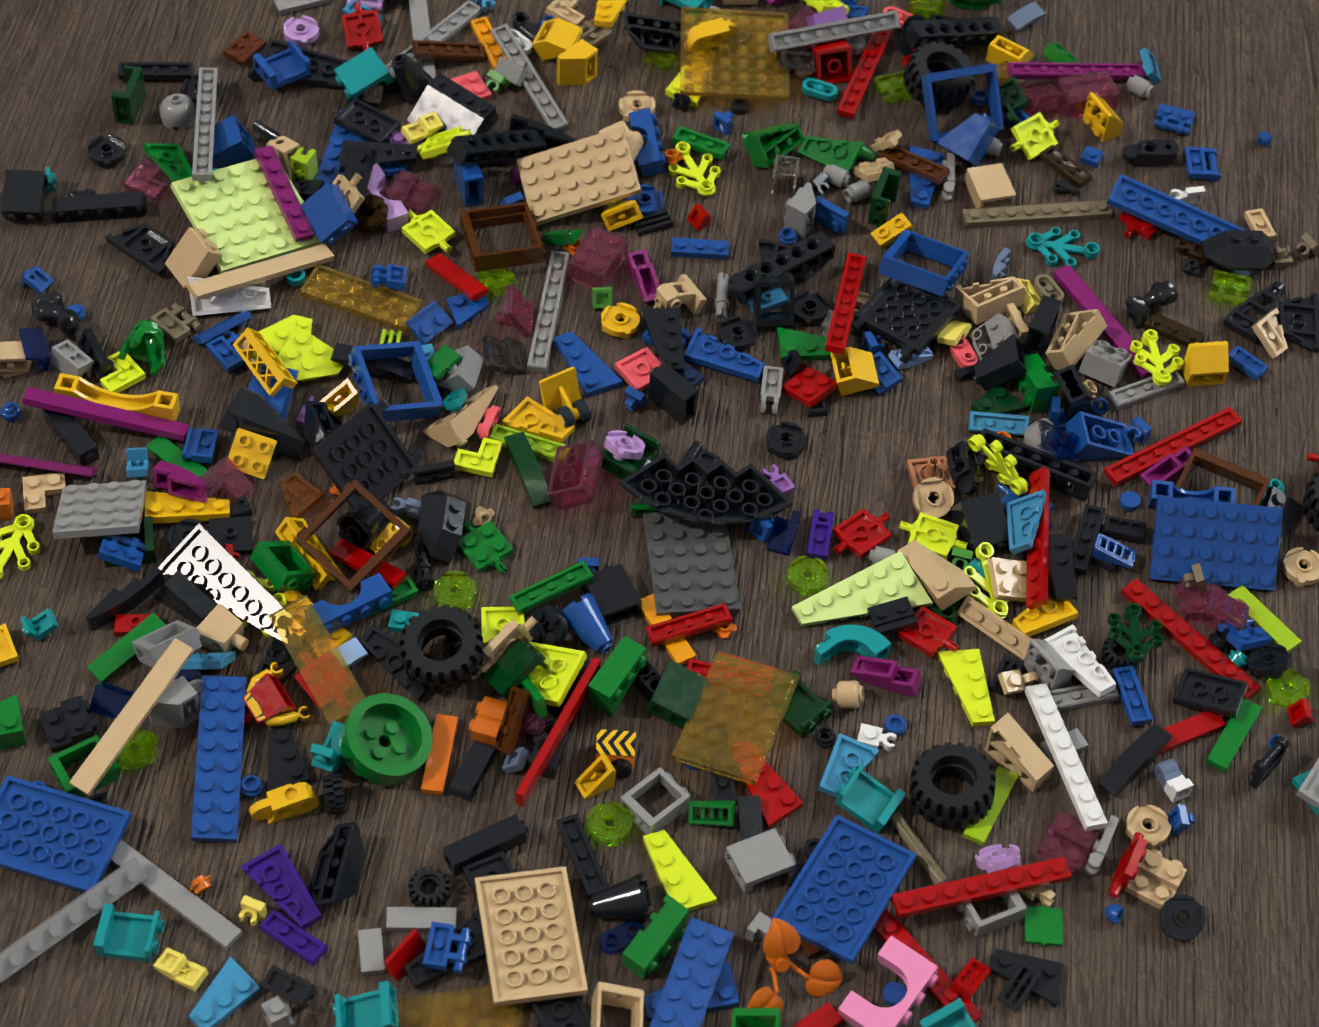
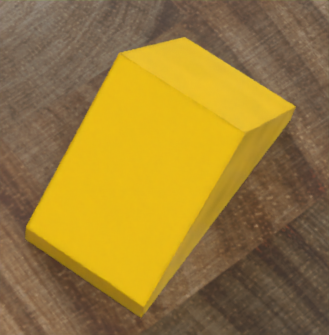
(621, 214)
(342, 398)
(596, 778)

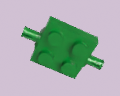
(485, 547)

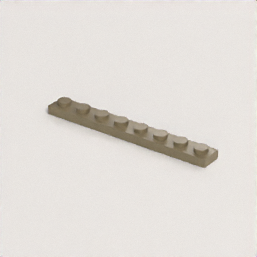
(1036, 214)

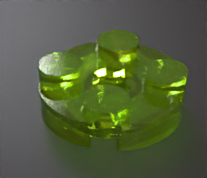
(496, 279)
(450, 580)
(807, 585)
(1283, 697)
(144, 755)
(614, 834)

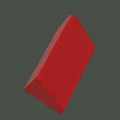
(403, 954)

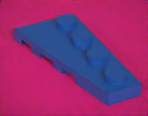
(920, 188)
(713, 354)
(592, 373)
(723, 996)

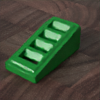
(721, 821)

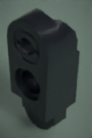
(1151, 153)
(964, 467)

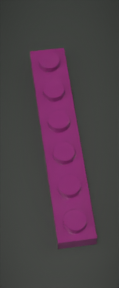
(284, 193)

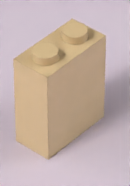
(990, 186)
(193, 256)

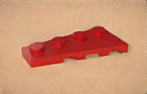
(775, 796)

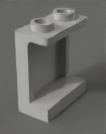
(759, 859)

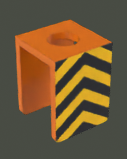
(616, 745)

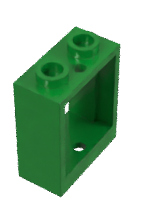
(268, 559)
(73, 754)
(756, 1017)

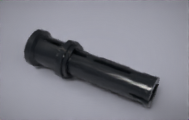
(423, 568)

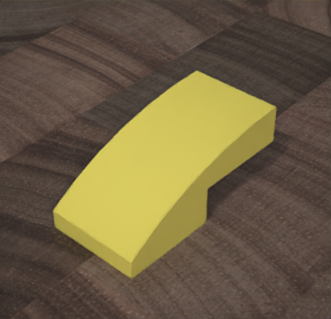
(423, 128)
(953, 332)
(180, 970)

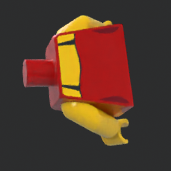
(269, 701)

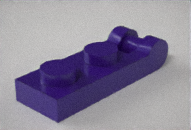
(820, 535)

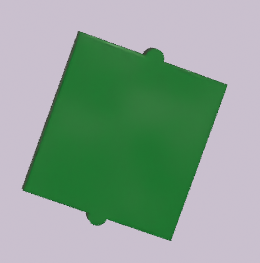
(443, 361)
(1043, 926)

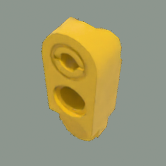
(709, 34)
(285, 803)

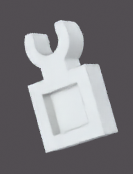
(873, 737)

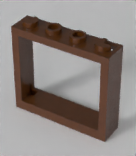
(497, 216)
(1227, 470)
(376, 561)

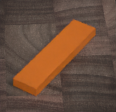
(440, 754)

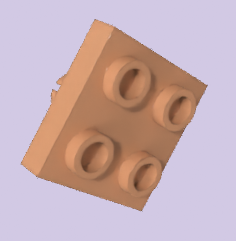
(929, 467)

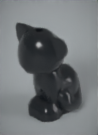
(1160, 294)
(51, 308)

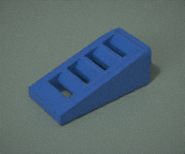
(1105, 555)

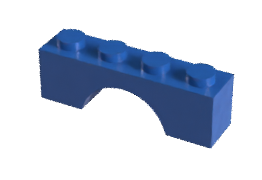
(650, 156)
(1169, 489)
(374, 595)

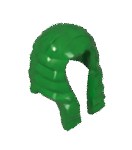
(145, 344)

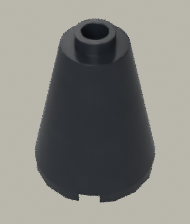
(410, 78)
(362, 525)
(623, 900)

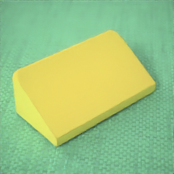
(1031, 297)

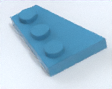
(1023, 520)
(210, 660)
(844, 756)
(224, 996)

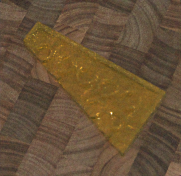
(458, 1009)

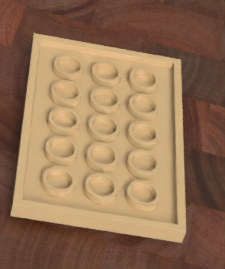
(579, 176)
(530, 936)

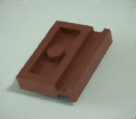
(244, 48)

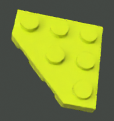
(280, 332)
(308, 356)
(562, 671)

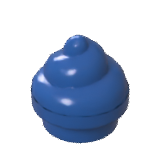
(10, 411)

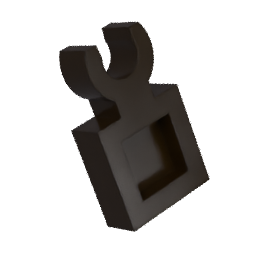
(1193, 250)

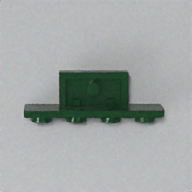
(1012, 98)

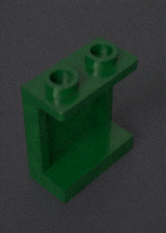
(128, 103)
(884, 193)
(627, 467)
(145, 535)
(514, 667)
(676, 694)
(806, 710)

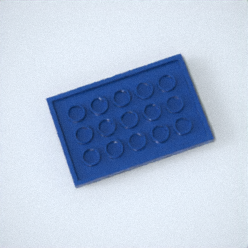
(1228, 540)
(57, 834)
(844, 888)

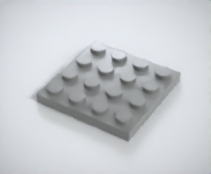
(100, 509)

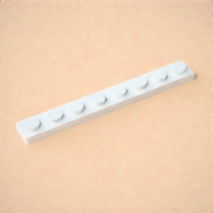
(1066, 757)

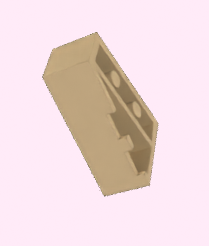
(987, 300)
(1074, 337)
(1018, 753)

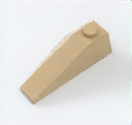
(462, 423)
(937, 575)

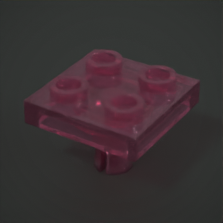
(517, 311)
(1226, 609)

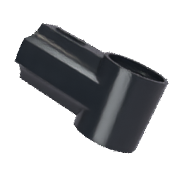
(524, 26)

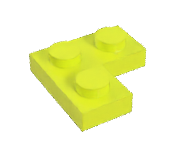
(126, 374)
(480, 463)

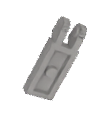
(949, 182)
(771, 387)
(1101, 846)

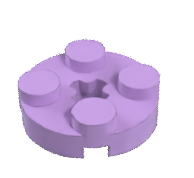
(293, 30)
(624, 446)
(996, 858)

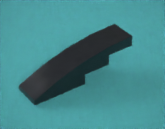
(552, 136)
(384, 368)
(124, 601)
(1135, 759)

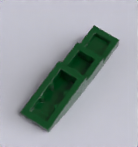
(527, 469)

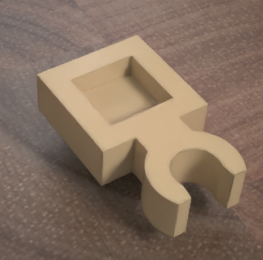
(889, 141)

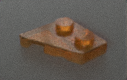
(299, 494)

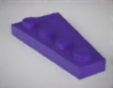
(282, 883)

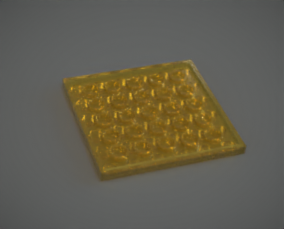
(741, 64)

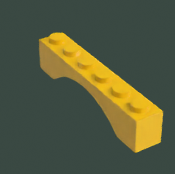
(156, 404)

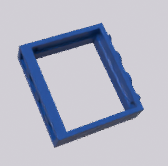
(993, 94)
(928, 248)
(413, 350)

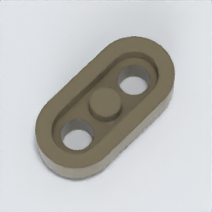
(1047, 286)

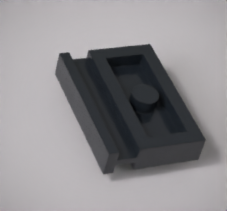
(892, 616)

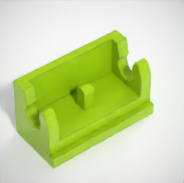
(304, 166)

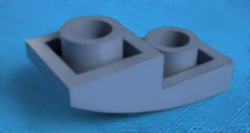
(1026, 15)
(1001, 264)

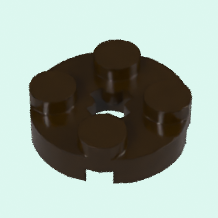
(368, 222)

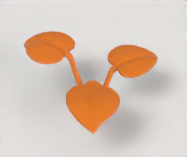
(785, 940)

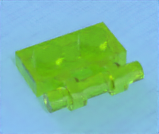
(889, 84)
(1230, 283)

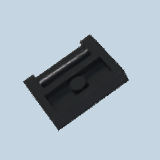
(1269, 762)

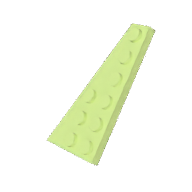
(870, 587)

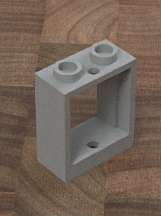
(153, 645)
(641, 816)
(1015, 912)

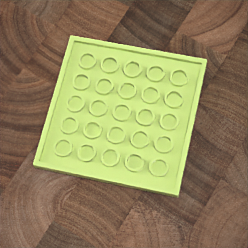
(239, 215)

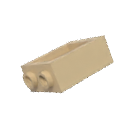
(609, 995)

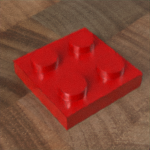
(809, 386)

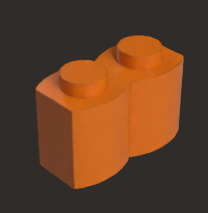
(488, 720)

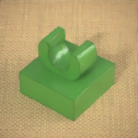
(498, 79)
(601, 297)
(962, 555)

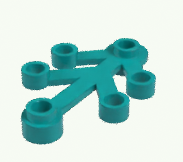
(1039, 242)

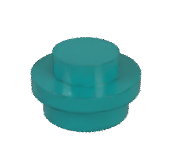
(1238, 658)

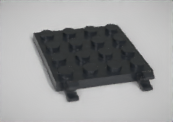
(905, 316)
(367, 452)

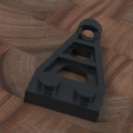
(1241, 322)

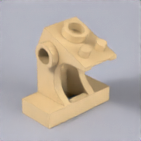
(680, 292)

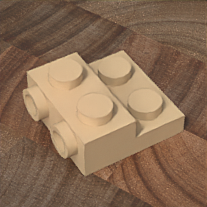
(1156, 879)

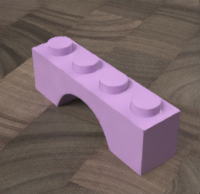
(397, 212)

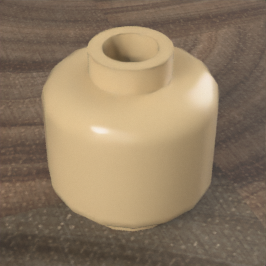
(848, 694)

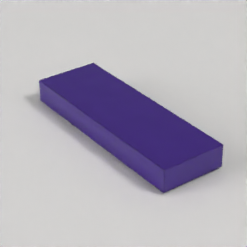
(293, 937)

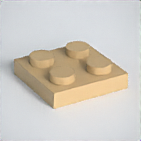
(1008, 578)

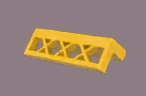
(275, 367)
(288, 530)

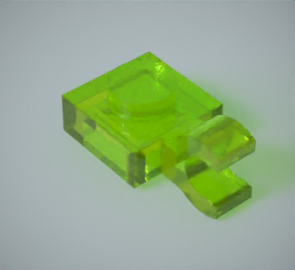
(662, 59)

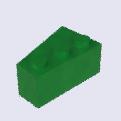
(769, 141)
(1037, 385)
(617, 675)
(11, 723)
(656, 939)

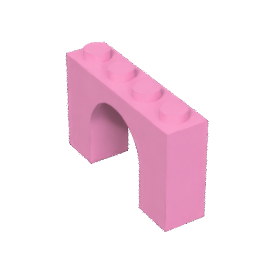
(914, 971)

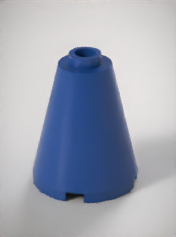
(588, 623)

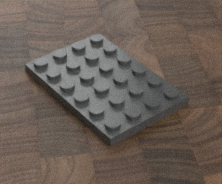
(689, 565)

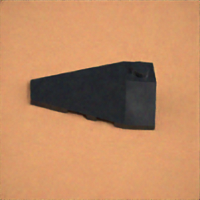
(253, 414)

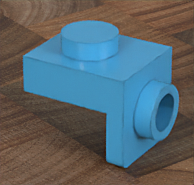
(137, 463)

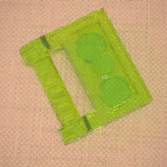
(927, 7)

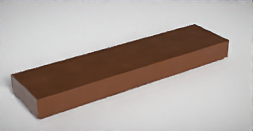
(448, 50)
(916, 164)

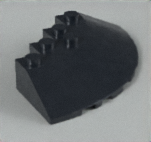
(706, 494)

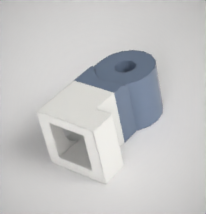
(1172, 780)

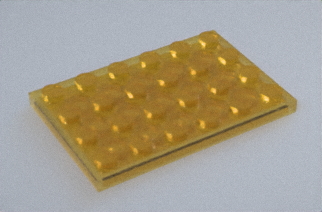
(736, 717)

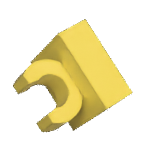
(252, 908)

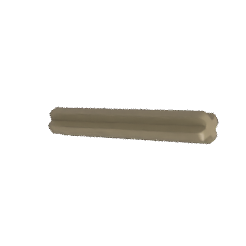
(917, 847)

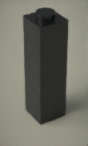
(72, 436)
(484, 843)

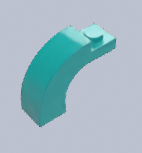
(854, 639)
(329, 754)

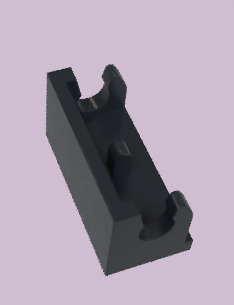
(288, 986)

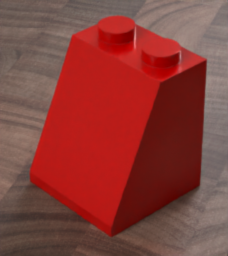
(832, 61)

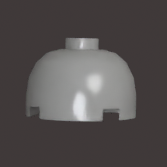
(177, 111)
(1036, 433)

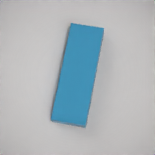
(996, 422)

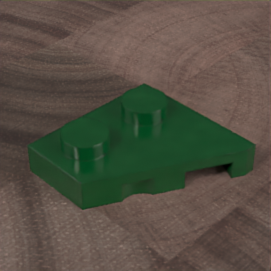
(998, 401)

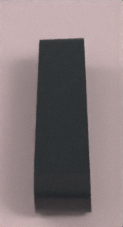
(99, 207)

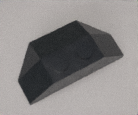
(653, 32)
(1240, 250)
(318, 422)
(441, 524)
(1061, 567)
(338, 866)

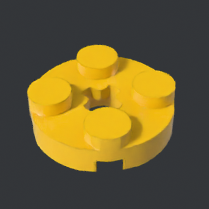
(620, 329)

